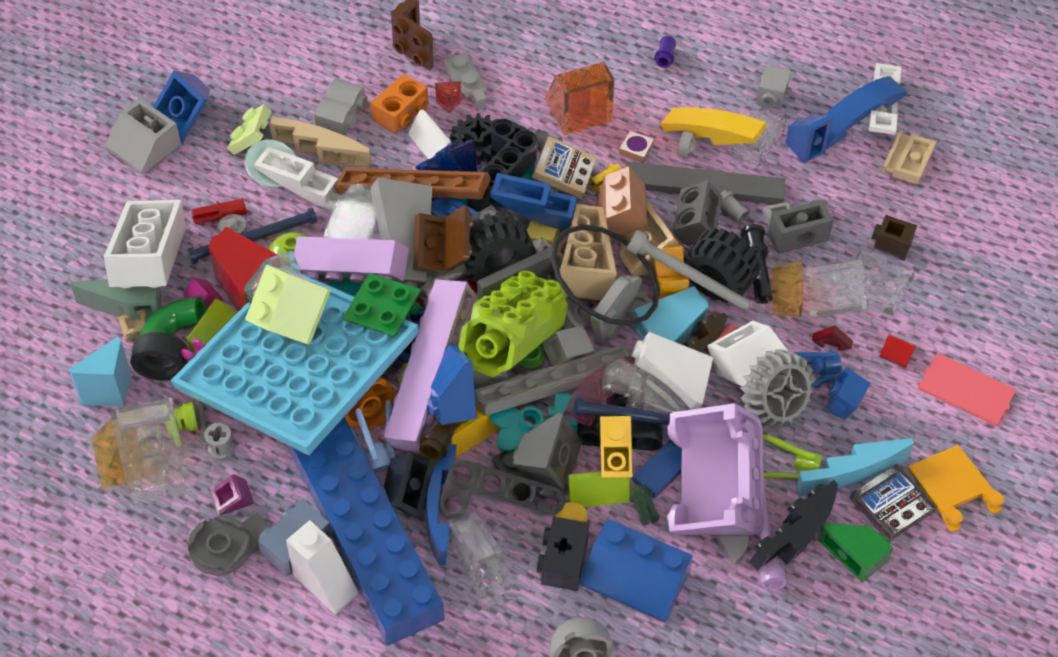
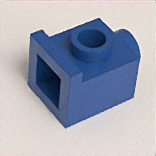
(846, 393)

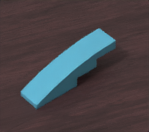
(863, 463)

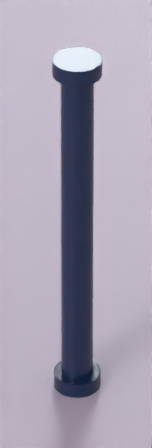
(261, 232)
(582, 407)

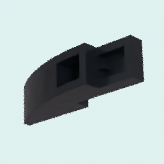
(798, 528)

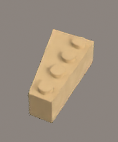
(588, 256)

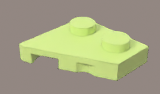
(249, 132)

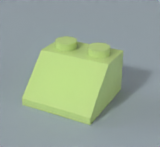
(287, 304)

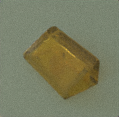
(787, 289)

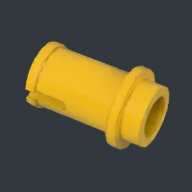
(598, 179)

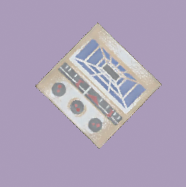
(564, 167)

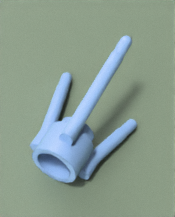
(376, 454)

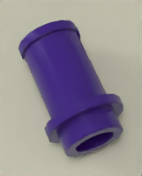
(664, 56)

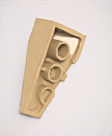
(660, 236)

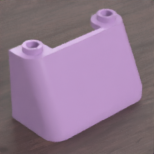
(718, 472)

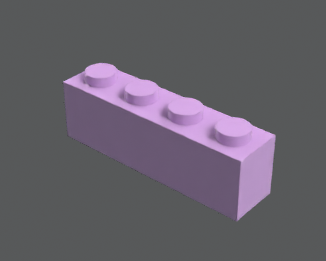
(350, 258)

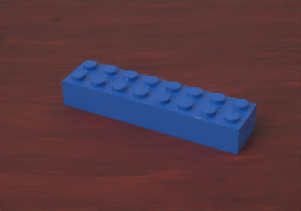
(369, 536)

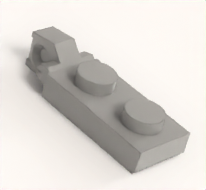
(472, 86)

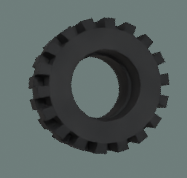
(496, 233)
(725, 260)

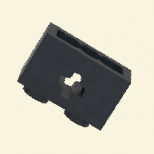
(566, 569)

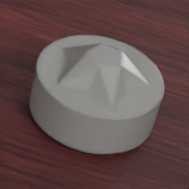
(686, 145)
(234, 222)

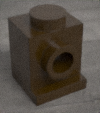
(894, 236)

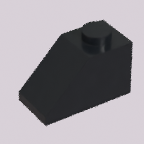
(408, 483)

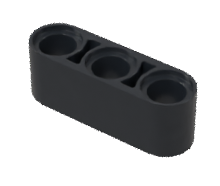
(643, 434)

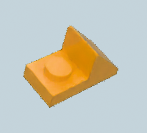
(667, 278)

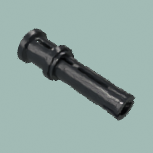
(753, 236)

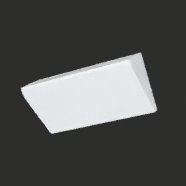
(428, 135)

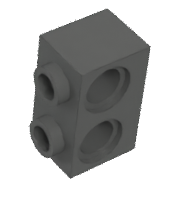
(696, 211)

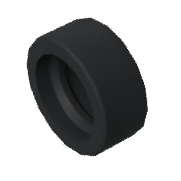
(158, 344)

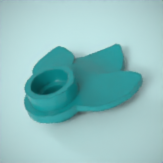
(514, 426)

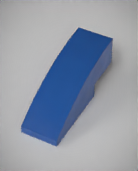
(534, 201)

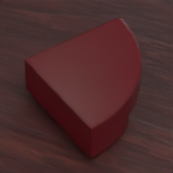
(834, 337)

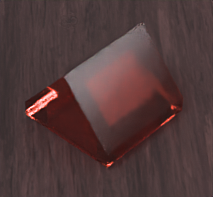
(448, 94)

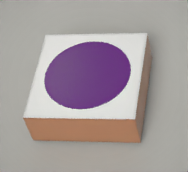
(636, 146)

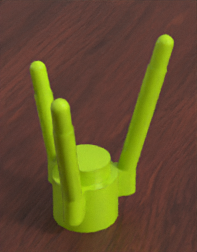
(804, 459)

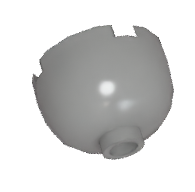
(581, 639)

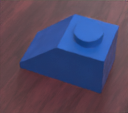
(809, 136)

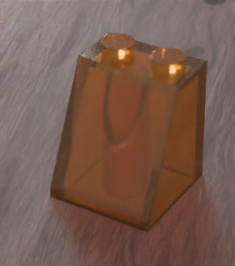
(582, 98)

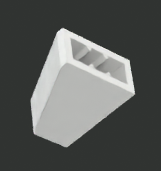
(676, 366)
(320, 567)

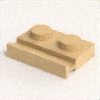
(909, 157)

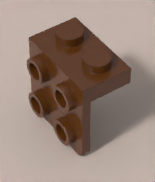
(409, 36)
(442, 241)

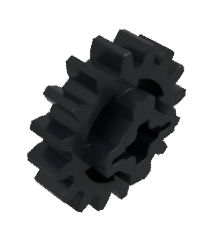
(472, 129)

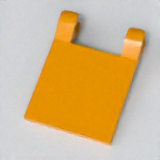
(951, 481)

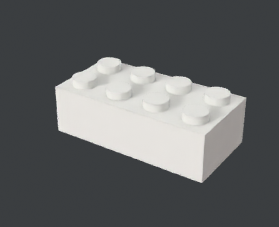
(145, 243)

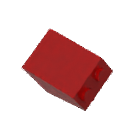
(235, 262)

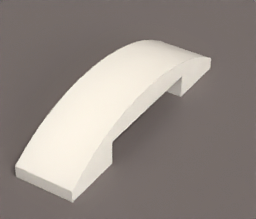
(885, 119)

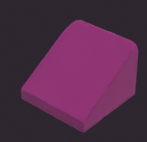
(231, 494)

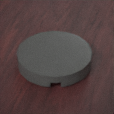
(219, 545)

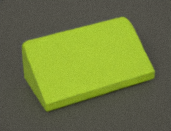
(211, 323)
(593, 490)

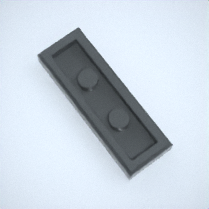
(538, 263)

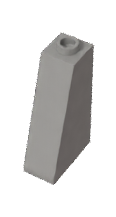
(395, 209)

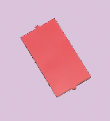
(967, 389)

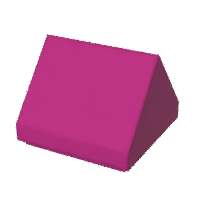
(202, 288)

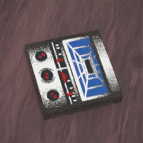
(893, 502)

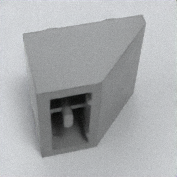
(142, 136)

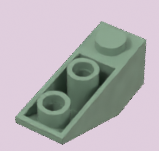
(117, 300)

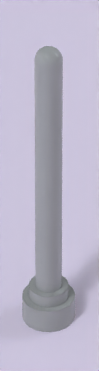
(642, 245)

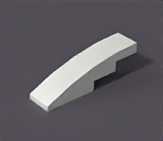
(299, 177)

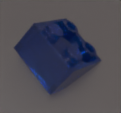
(455, 157)

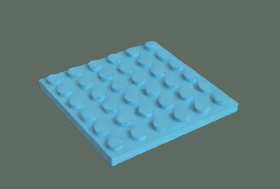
(287, 385)

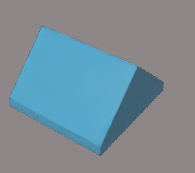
(103, 376)

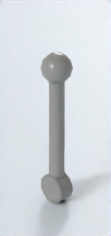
(202, 421)

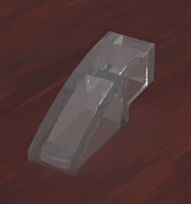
(641, 388)

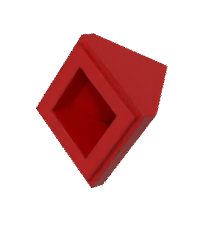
(897, 350)

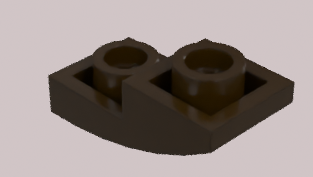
(709, 330)

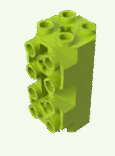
(512, 322)

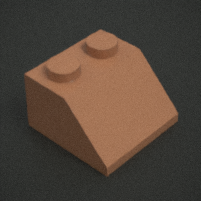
(623, 202)

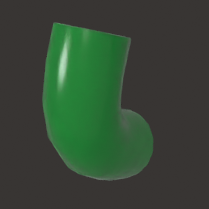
(176, 316)

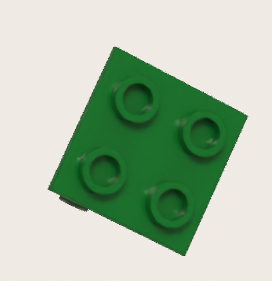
(382, 304)

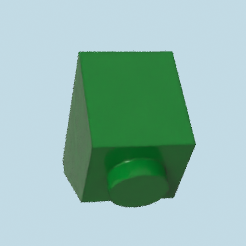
(856, 547)

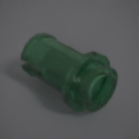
(644, 504)

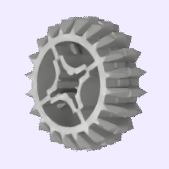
(778, 388)

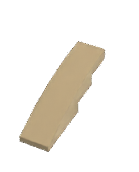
(327, 144)

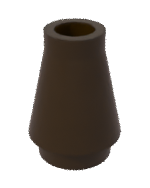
(437, 441)

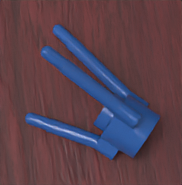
(823, 363)

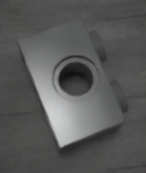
(800, 226)

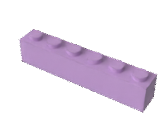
(446, 312)

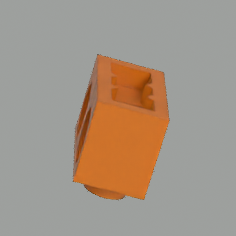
(399, 103)

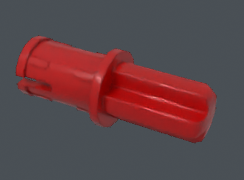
(218, 211)

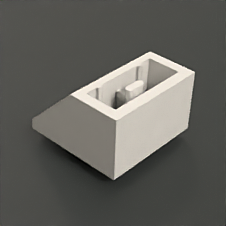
(740, 349)

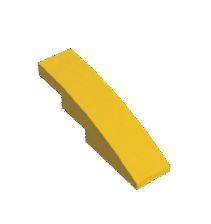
(718, 125)

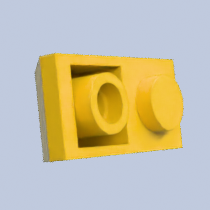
(616, 447)

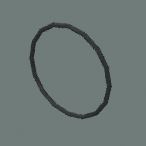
(595, 314)

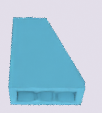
(674, 317)

